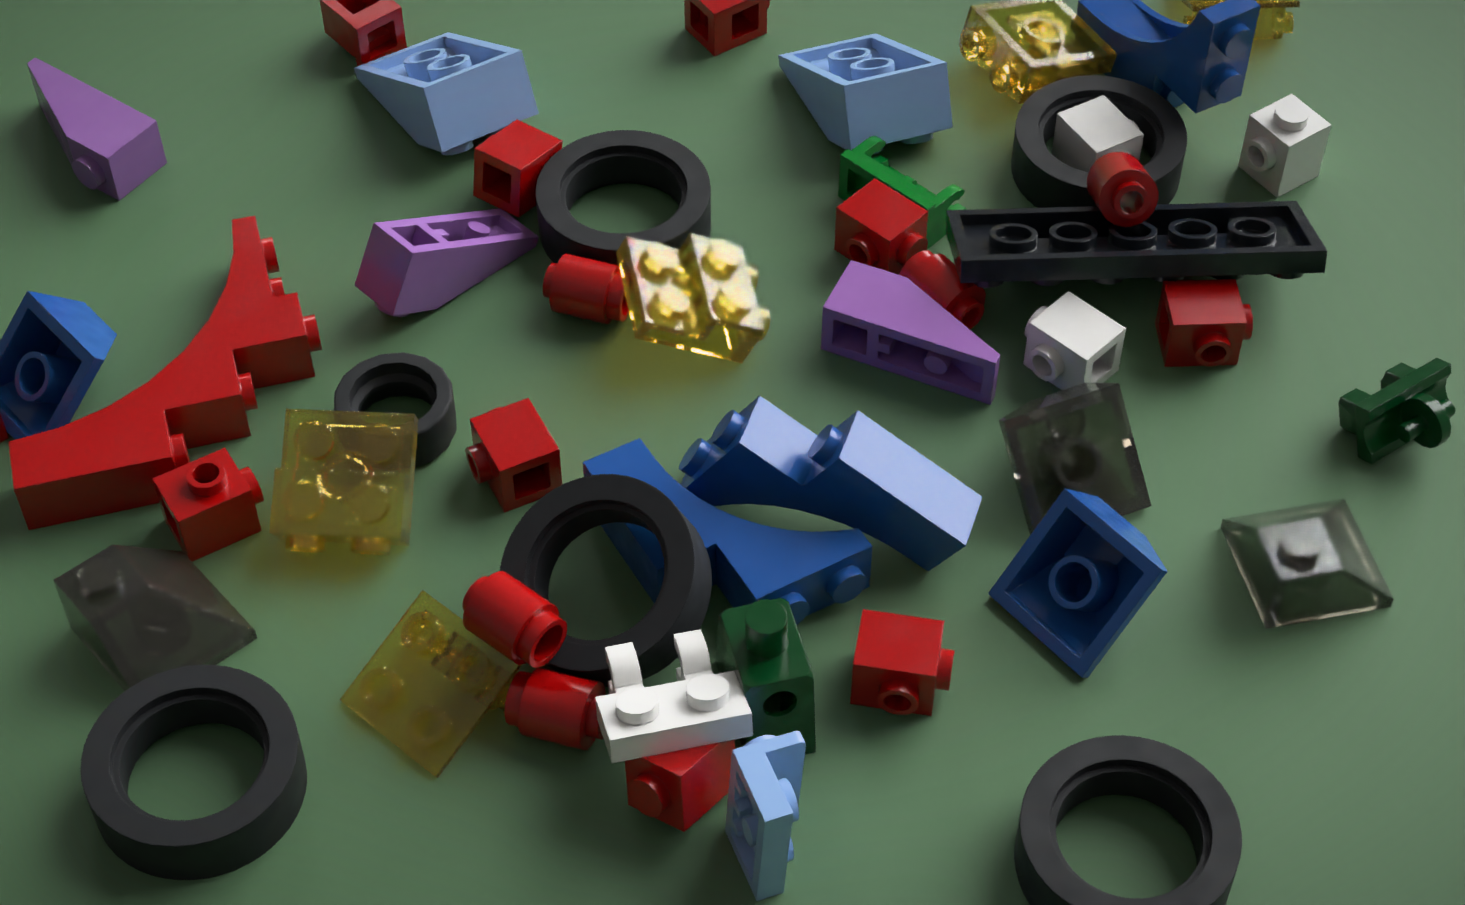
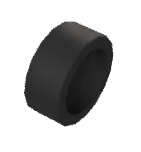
(404, 376)

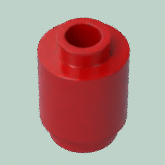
(1122, 189)
(940, 280)
(586, 289)
(513, 619)
(555, 707)

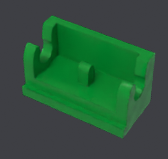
(859, 169)

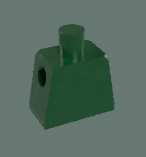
(768, 658)

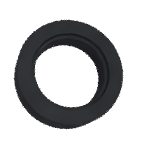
(620, 159)
(1055, 184)
(611, 499)
(1134, 769)
(206, 844)

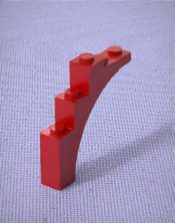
(194, 401)

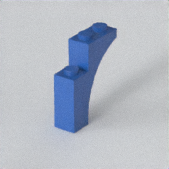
(1179, 61)
(843, 474)
(745, 557)

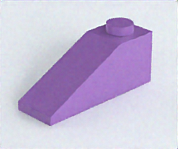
(103, 138)
(435, 258)
(903, 330)

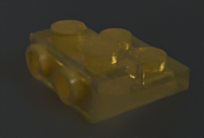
(1032, 45)
(693, 296)
(345, 480)

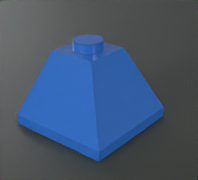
(49, 362)
(1079, 579)

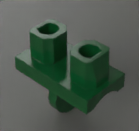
(1405, 409)

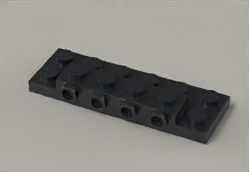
(1167, 246)

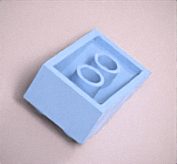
(451, 90)
(871, 90)

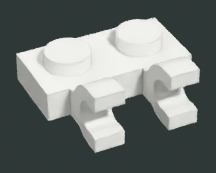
(674, 715)

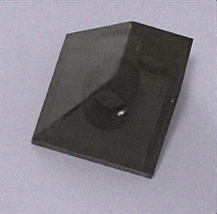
(1074, 443)
(1306, 563)
(149, 613)

